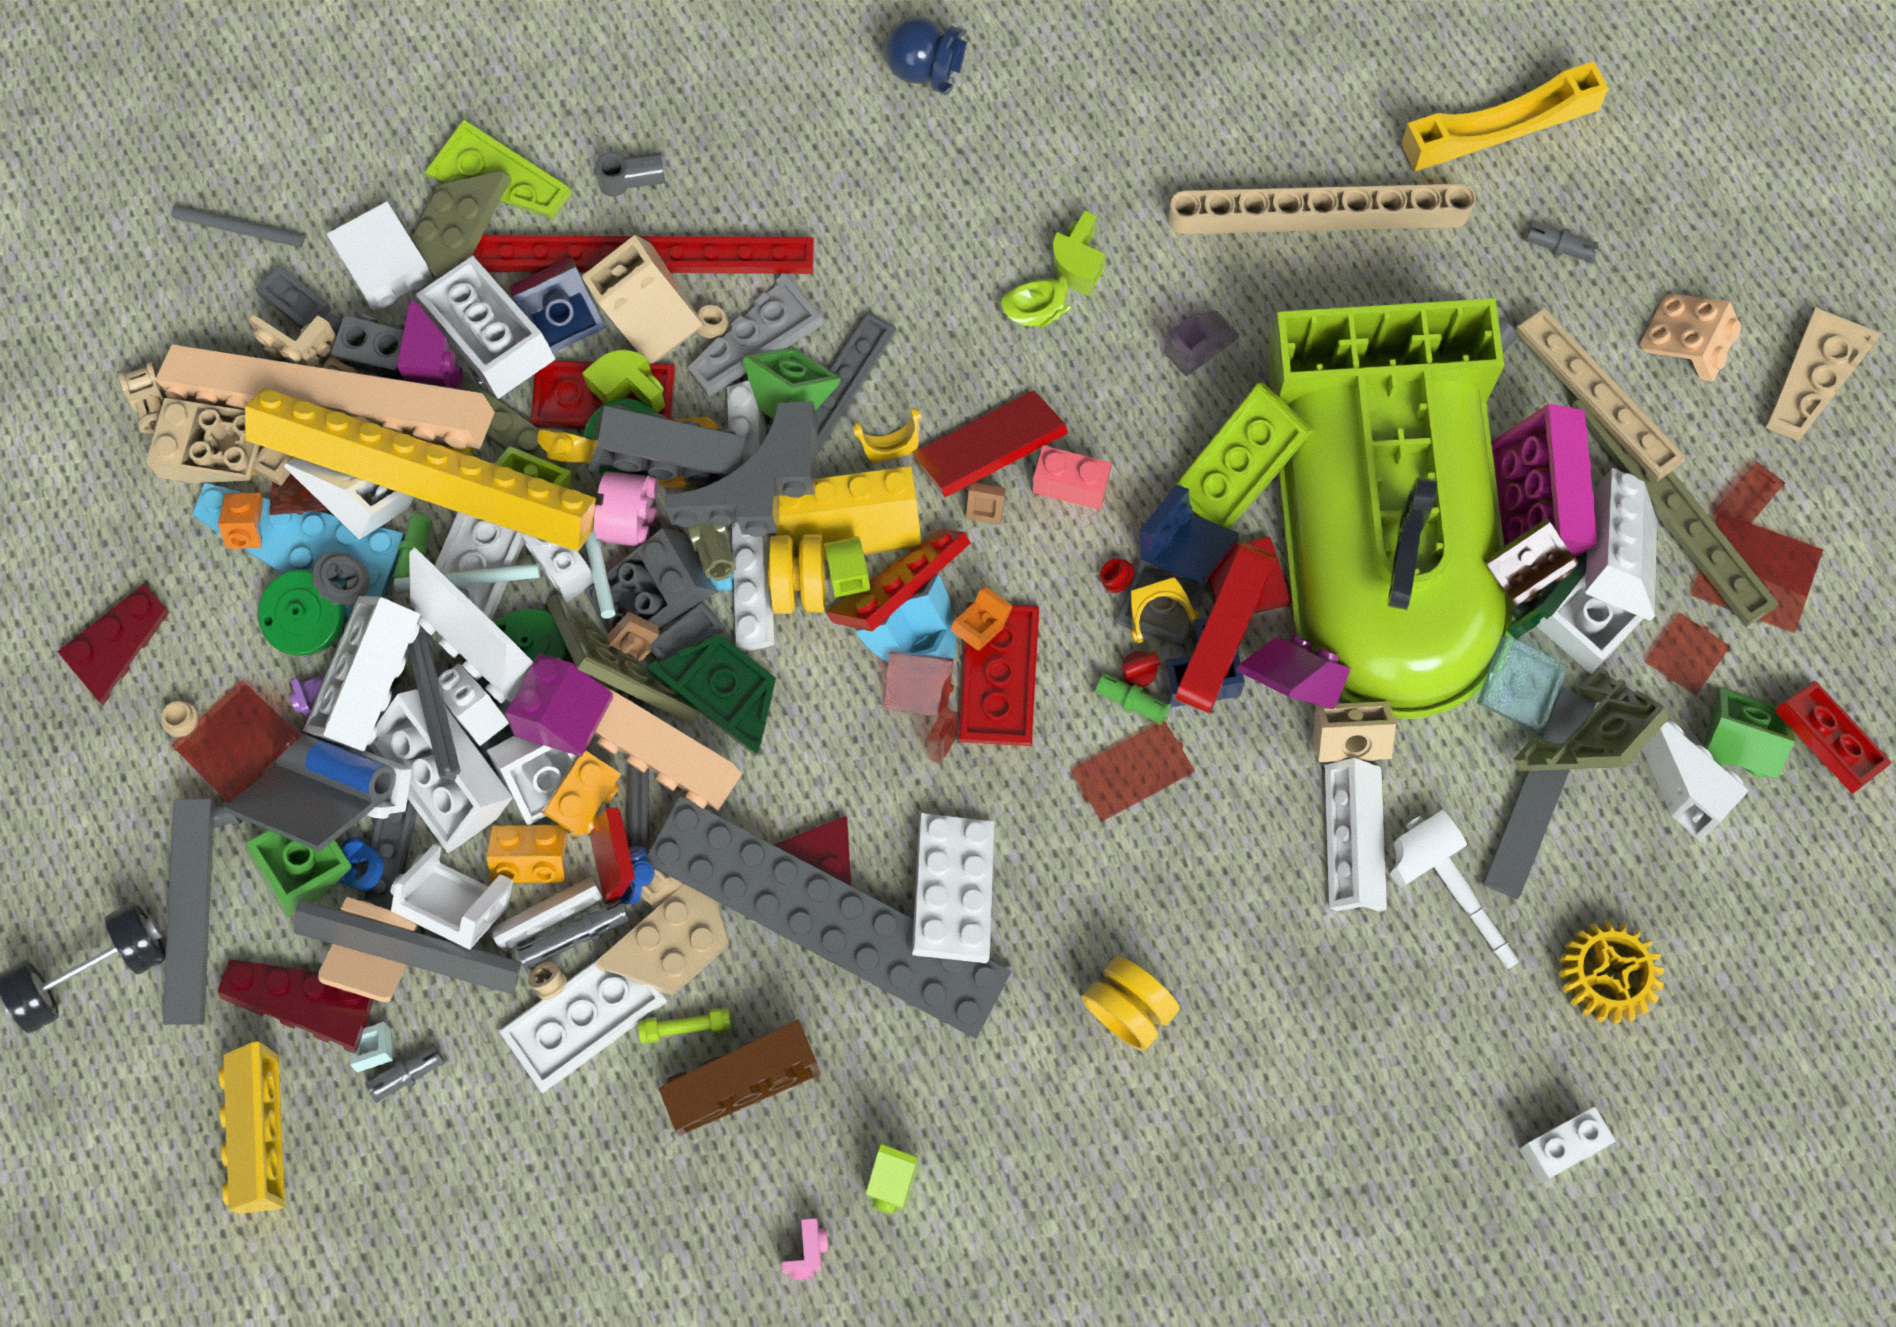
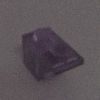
(1198, 340)

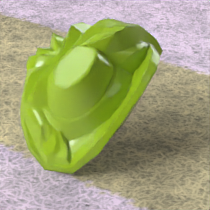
(1036, 302)

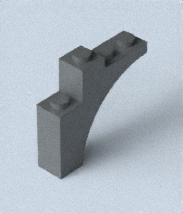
(752, 492)

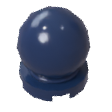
(923, 53)

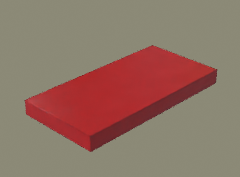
(567, 403)
(990, 443)
(1001, 683)

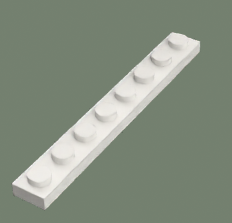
(751, 590)

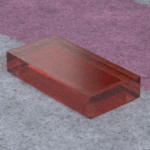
(1750, 495)
(942, 736)

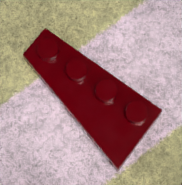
(297, 1000)

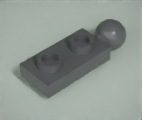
(295, 299)

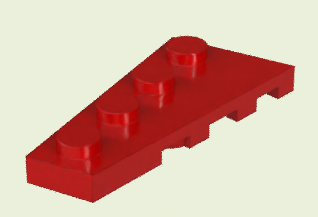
(898, 582)

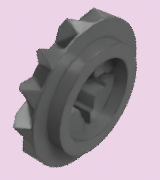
(347, 568)

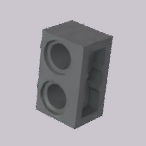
(373, 351)

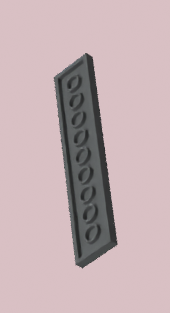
(822, 916)

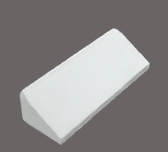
(546, 914)

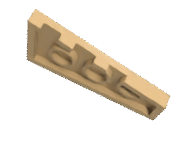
(1820, 366)

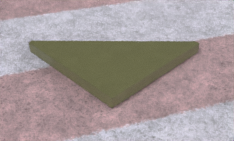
(598, 659)

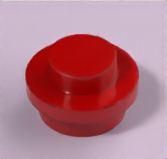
(1116, 575)

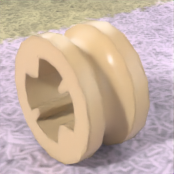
(547, 980)

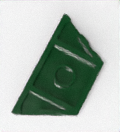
(1550, 598)
(722, 687)

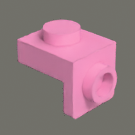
(814, 1242)

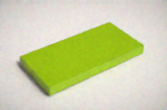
(1244, 457)

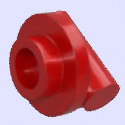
(1140, 668)

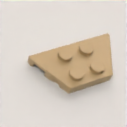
(670, 943)

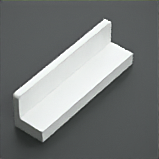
(1355, 835)

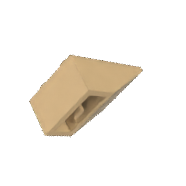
(643, 299)
(201, 444)

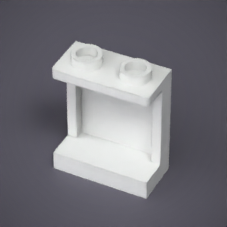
(380, 256)
(448, 899)

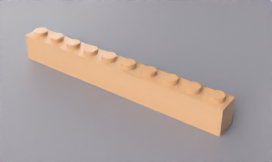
(402, 406)

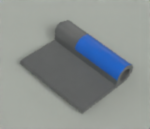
(314, 792)

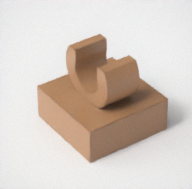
(985, 503)
(633, 636)

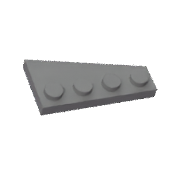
(771, 325)

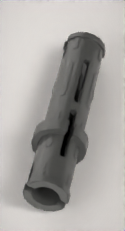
(568, 936)

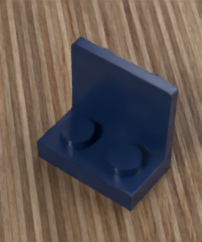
(1184, 541)

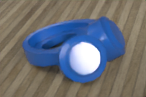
(357, 851)
(643, 875)

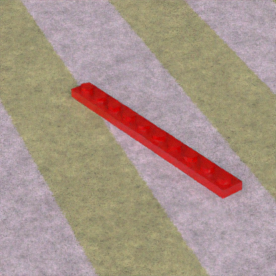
(678, 253)

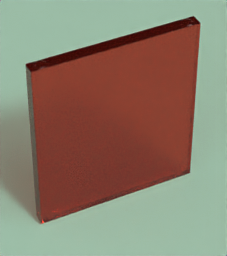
(1780, 564)
(236, 741)

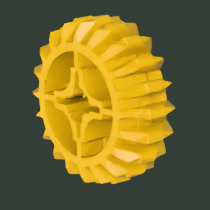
(1616, 987)

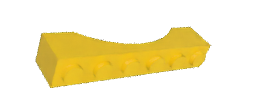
(1451, 136)

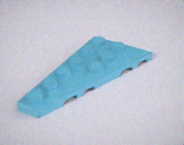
(300, 540)

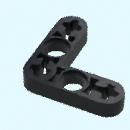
(1412, 521)

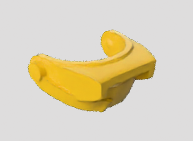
(893, 445)
(564, 446)
(1167, 588)

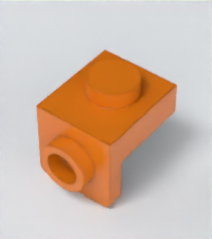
(240, 520)
(982, 619)

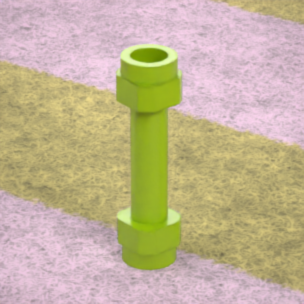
(651, 1029)

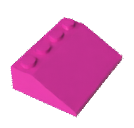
(1547, 474)

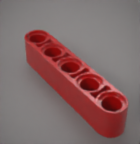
(1225, 628)

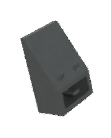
(656, 581)

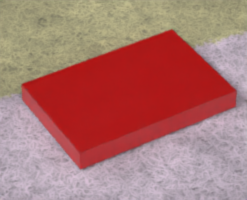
(1833, 736)

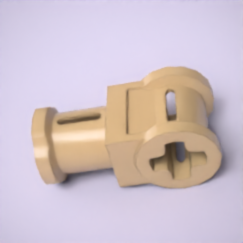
(144, 395)

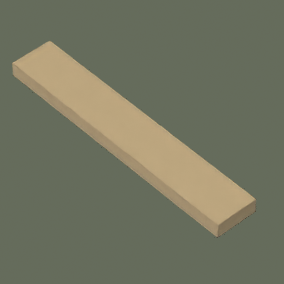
(1600, 394)

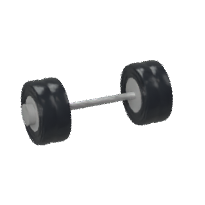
(28, 996)

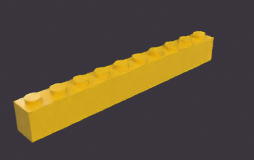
(420, 469)

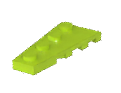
(475, 153)

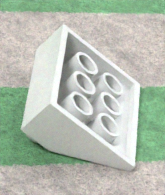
(466, 630)

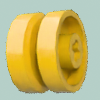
(793, 574)
(1130, 1003)

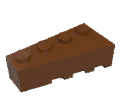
(739, 1078)

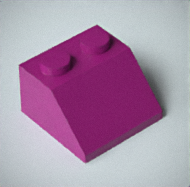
(426, 353)
(1298, 670)
(558, 706)

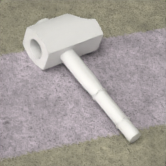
(1430, 846)

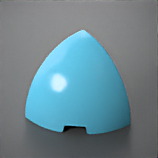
(917, 626)

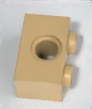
(1354, 731)

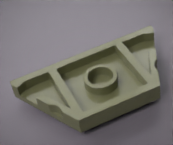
(457, 220)

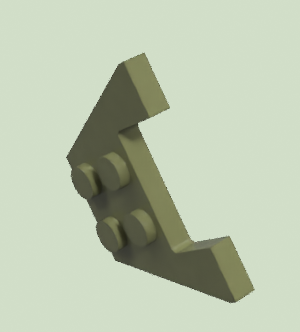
(1607, 736)

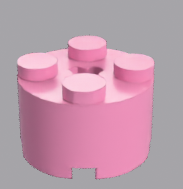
(626, 508)

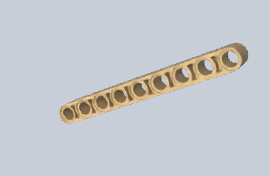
(1332, 199)

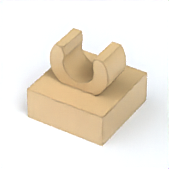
(660, 888)

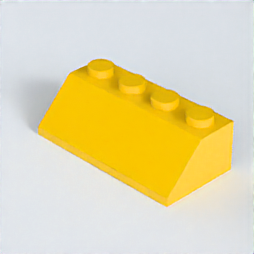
(867, 504)
(252, 1129)

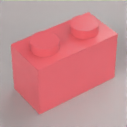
(1071, 477)

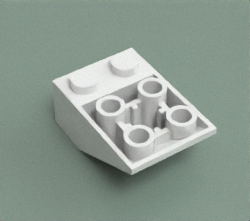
(351, 500)
(1690, 781)

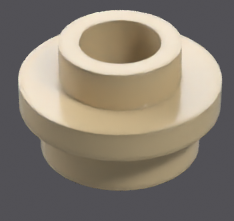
(713, 315)

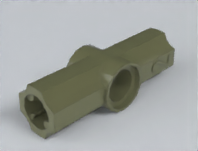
(712, 546)

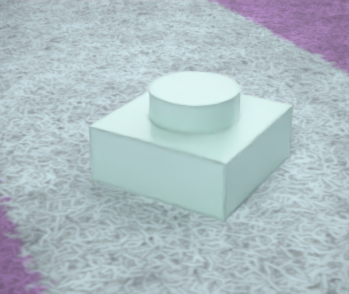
(373, 1049)

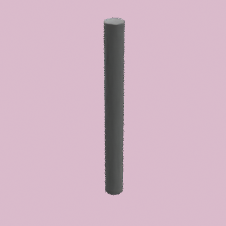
(238, 226)

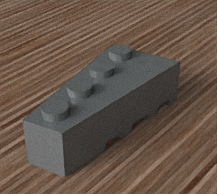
(663, 447)

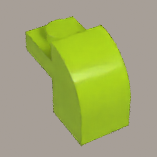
(1075, 259)
(624, 373)
(847, 566)

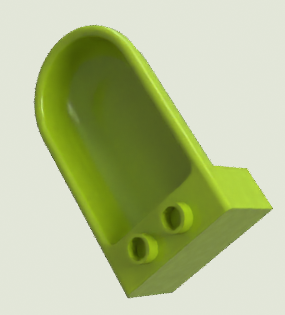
(1391, 402)

